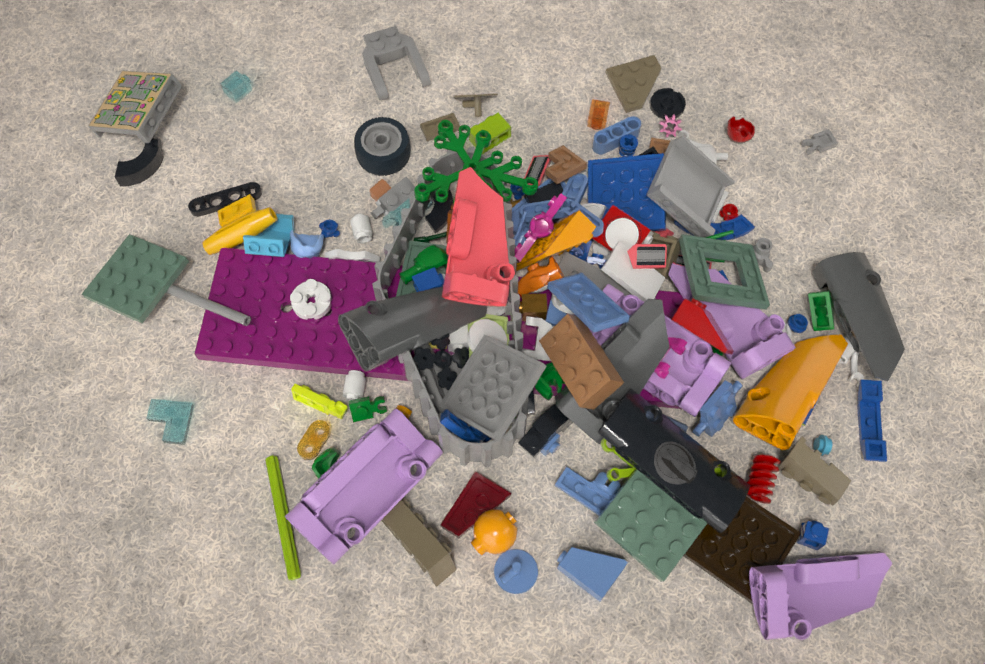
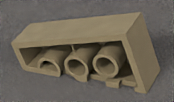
(420, 542)

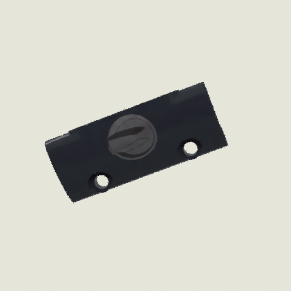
(674, 461)

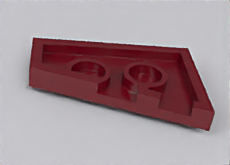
(475, 499)

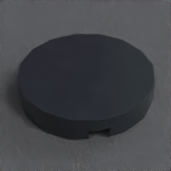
(667, 102)

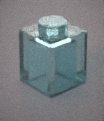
(236, 86)

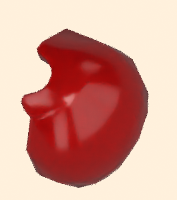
(740, 130)

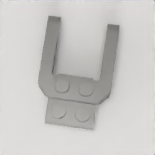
(389, 46)

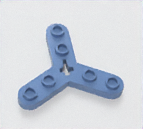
(574, 192)

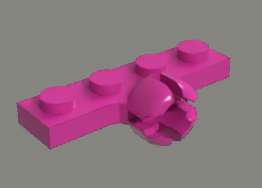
(540, 226)

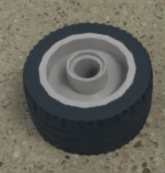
(382, 146)

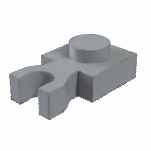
(822, 141)

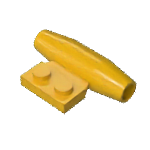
(236, 221)

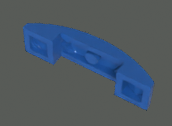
(869, 421)

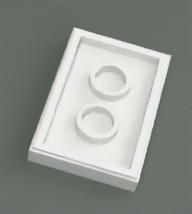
(639, 282)

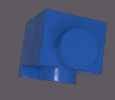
(813, 535)

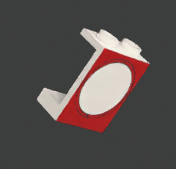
(622, 228)

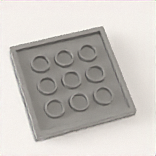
(492, 387)

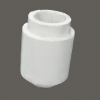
(361, 228)
(354, 385)

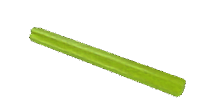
(281, 511)

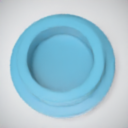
(823, 444)

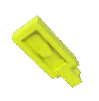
(318, 401)

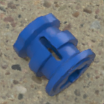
(628, 145)

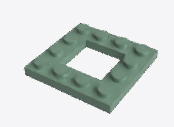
(752, 291)

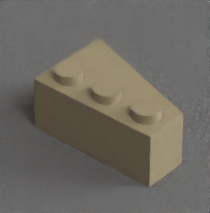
(814, 473)

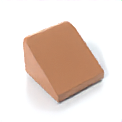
(379, 189)

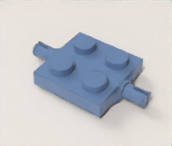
(718, 409)

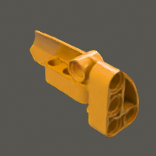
(789, 391)

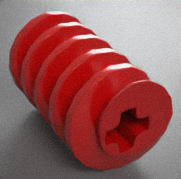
(760, 478)

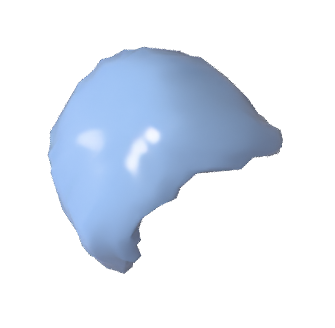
(306, 245)

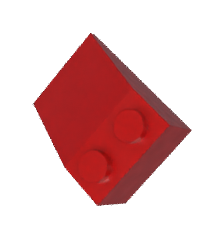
(699, 321)

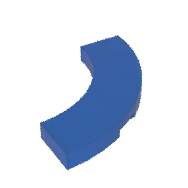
(740, 226)
(462, 429)

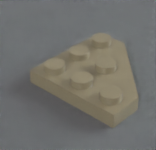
(634, 81)

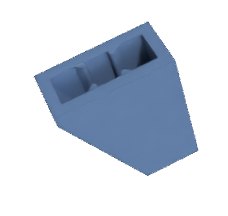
(591, 570)

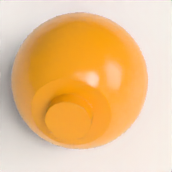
(494, 532)

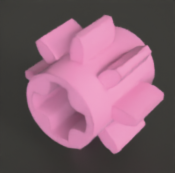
(672, 120)

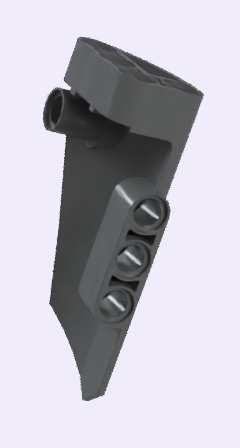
(862, 310)
(403, 324)
(635, 354)

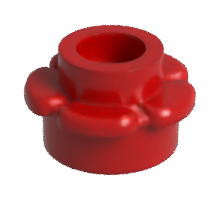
(732, 209)

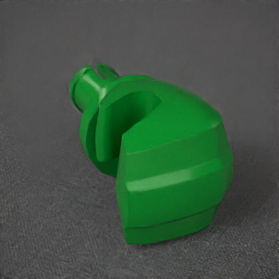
(549, 377)

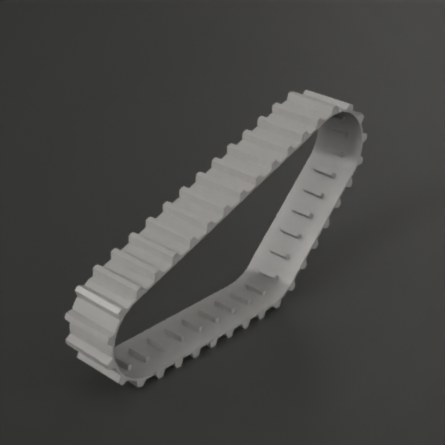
(385, 273)

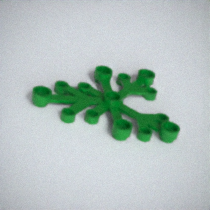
(496, 175)

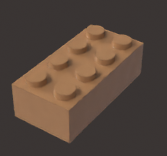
(581, 362)

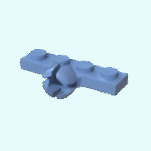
(590, 494)

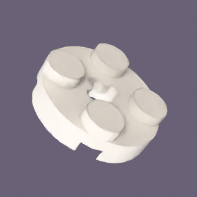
(311, 310)

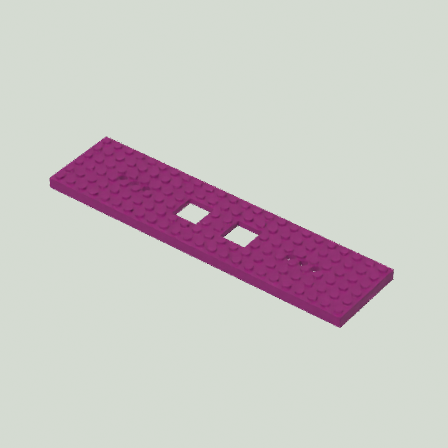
(281, 339)

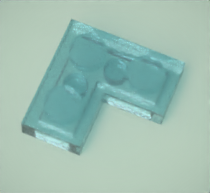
(175, 415)

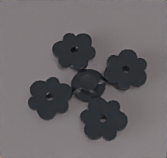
(442, 360)

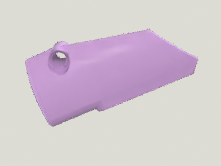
(750, 332)
(814, 592)

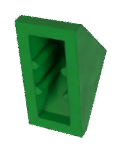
(821, 310)

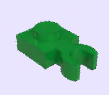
(363, 408)

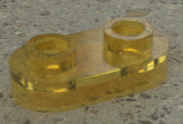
(312, 440)

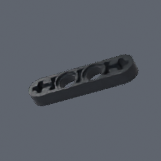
(224, 196)

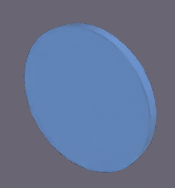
(516, 571)

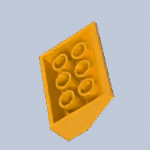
(566, 234)

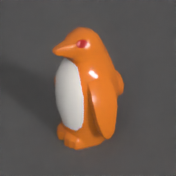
(538, 277)

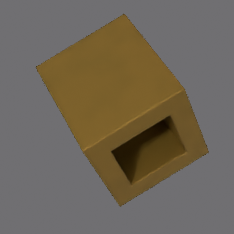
(534, 306)

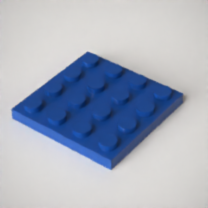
(625, 185)

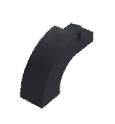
(141, 167)
(544, 430)

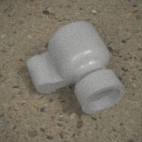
(762, 254)

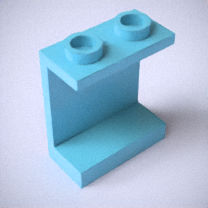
(273, 240)

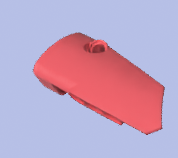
(477, 245)

